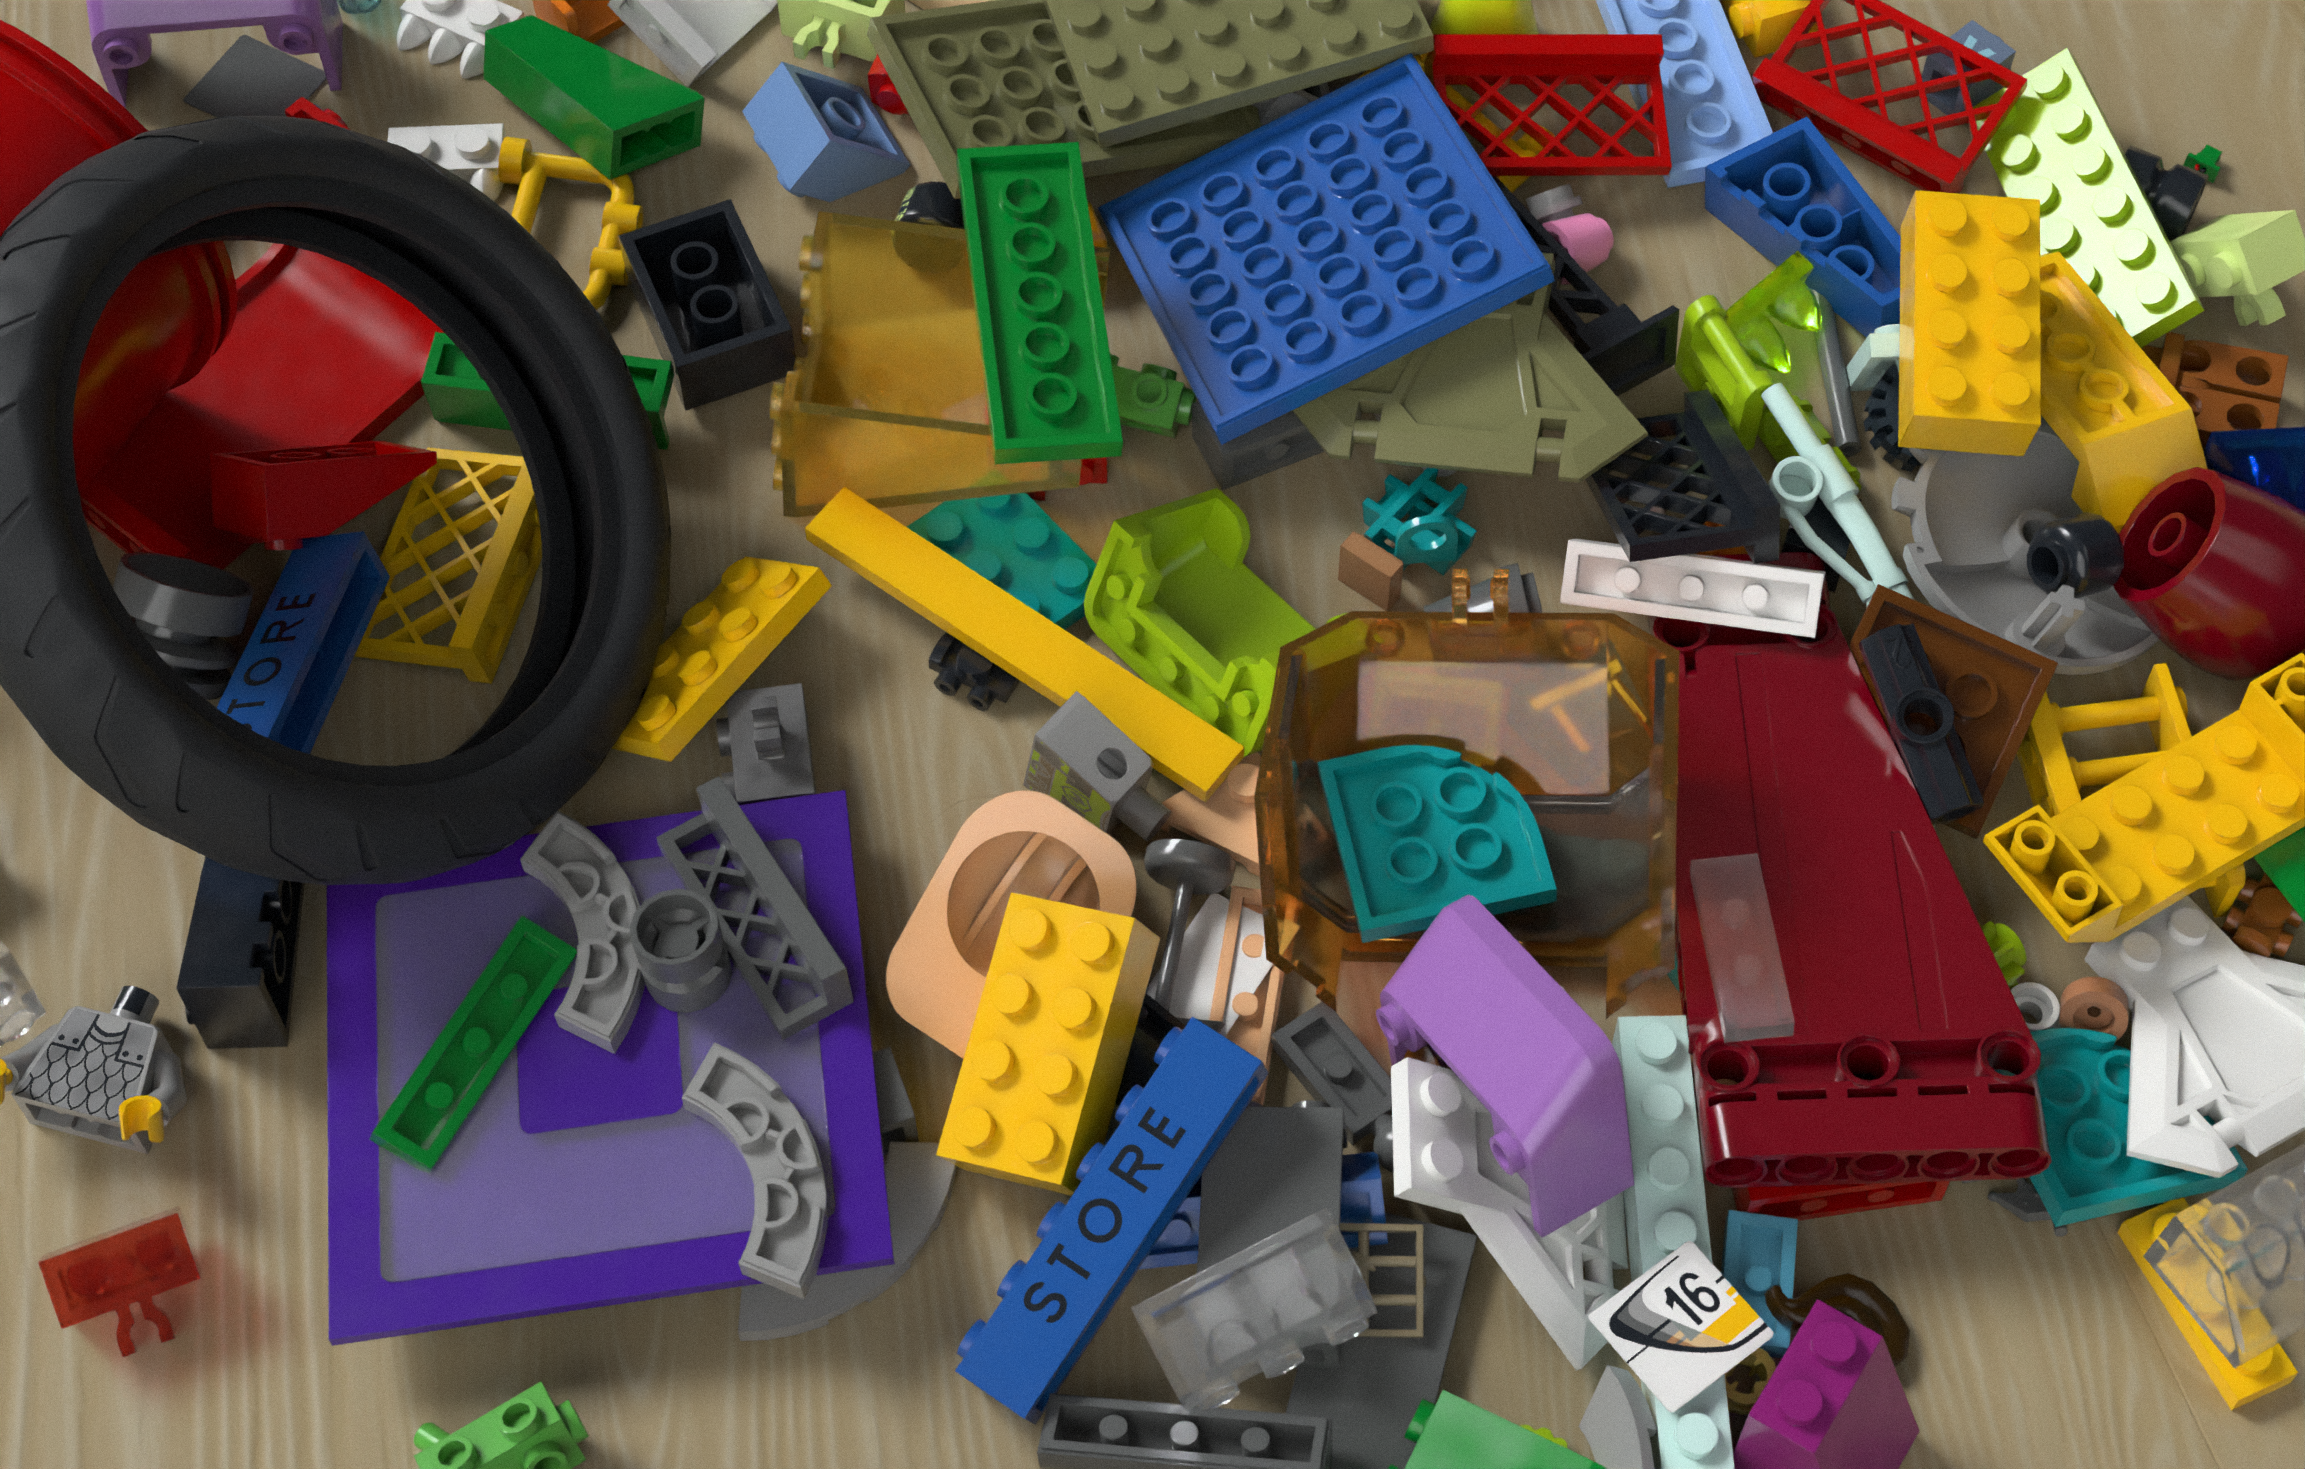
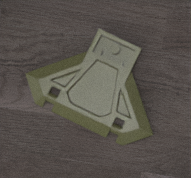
(1482, 402)

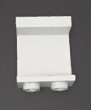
(691, 32)

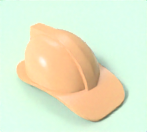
(1007, 845)

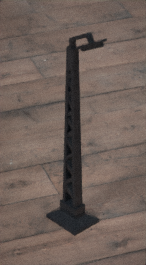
(1615, 342)

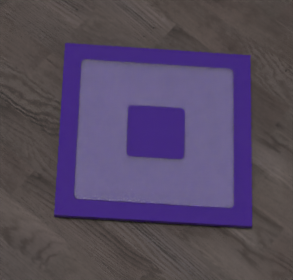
(579, 1162)

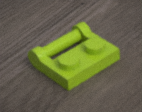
(1716, 361)

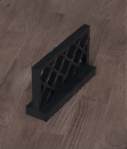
(1717, 469)

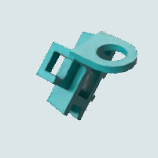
(1428, 533)

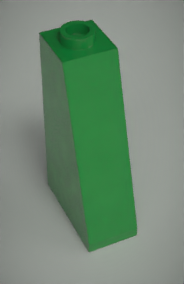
(592, 98)

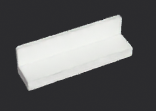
(1694, 588)

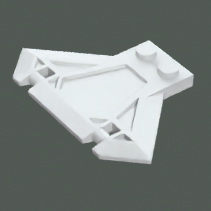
(2207, 1038)
(1448, 1164)

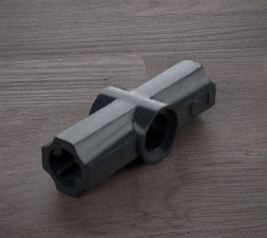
(1909, 686)

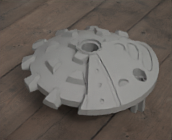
(1972, 544)

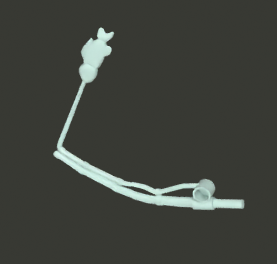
(1820, 473)

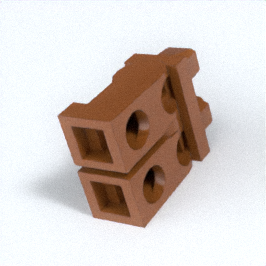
(2222, 382)

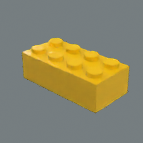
(1970, 323)
(1048, 1042)

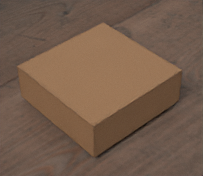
(1370, 571)

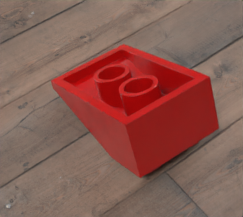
(306, 489)

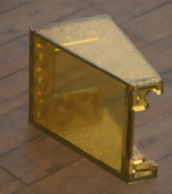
(892, 375)

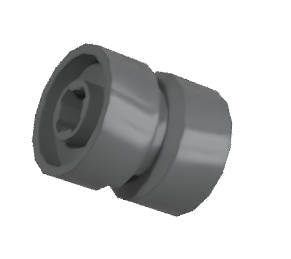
(681, 950)

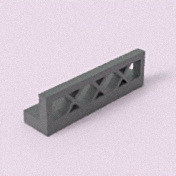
(778, 900)

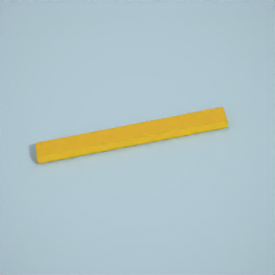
(1021, 640)

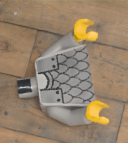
(100, 1074)

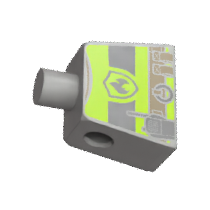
(1094, 770)

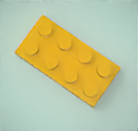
(718, 650)

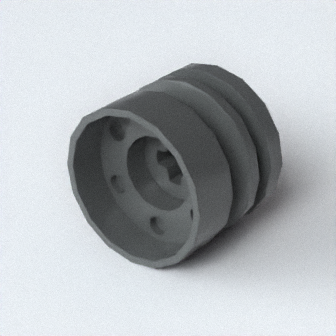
(184, 613)

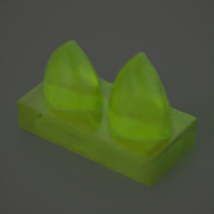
(1783, 298)

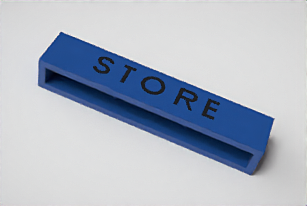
(306, 639)
(1111, 1219)

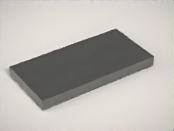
(1387, 1377)

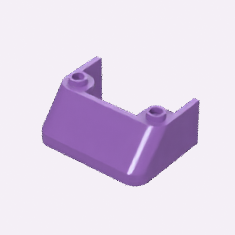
(123, 30)
(1522, 1054)

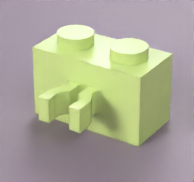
(833, 24)
(2244, 260)

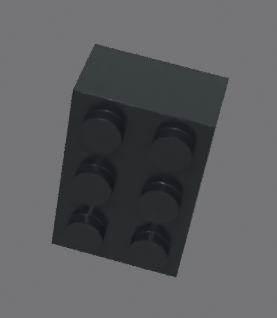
(708, 304)

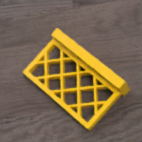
(502, 581)

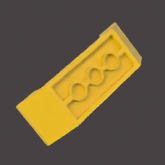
(2107, 399)
(2169, 820)

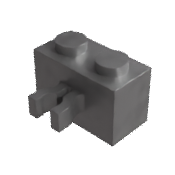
(767, 744)

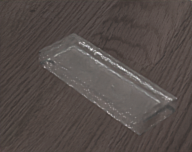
(1741, 948)

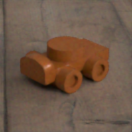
(2261, 925)

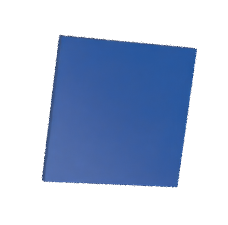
(1322, 247)

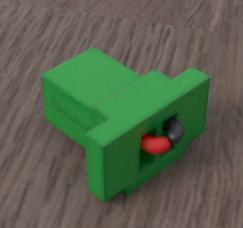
(2205, 162)

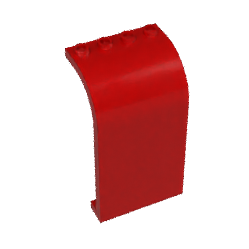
(307, 364)

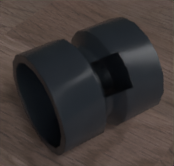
(2170, 192)

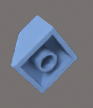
(822, 134)

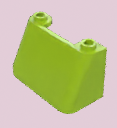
(1192, 613)

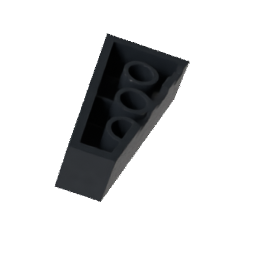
(241, 958)

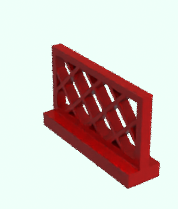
(1556, 62)
(1873, 134)

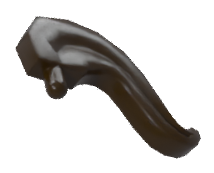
(1854, 1298)

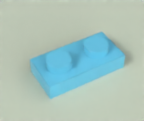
(1755, 1257)

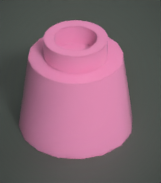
(1584, 239)

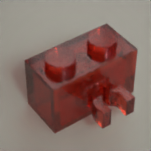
(120, 1270)

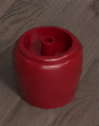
(2217, 573)

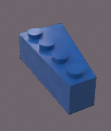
(1801, 197)

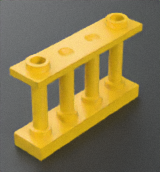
(2057, 779)

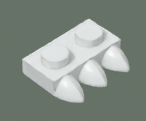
(453, 28)
(461, 149)

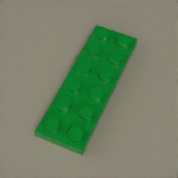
(1038, 304)

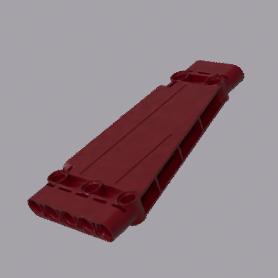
(1868, 927)

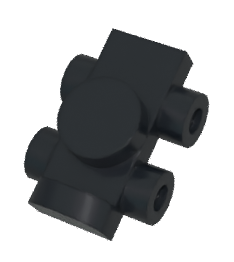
(962, 665)

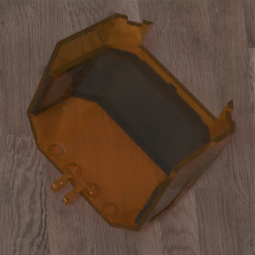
(1554, 703)

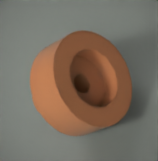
(2095, 1006)

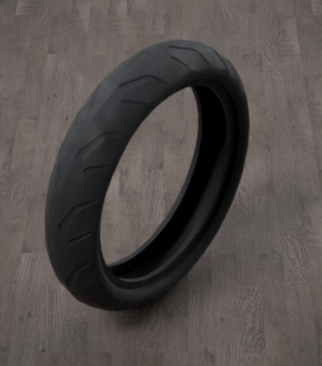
(552, 366)

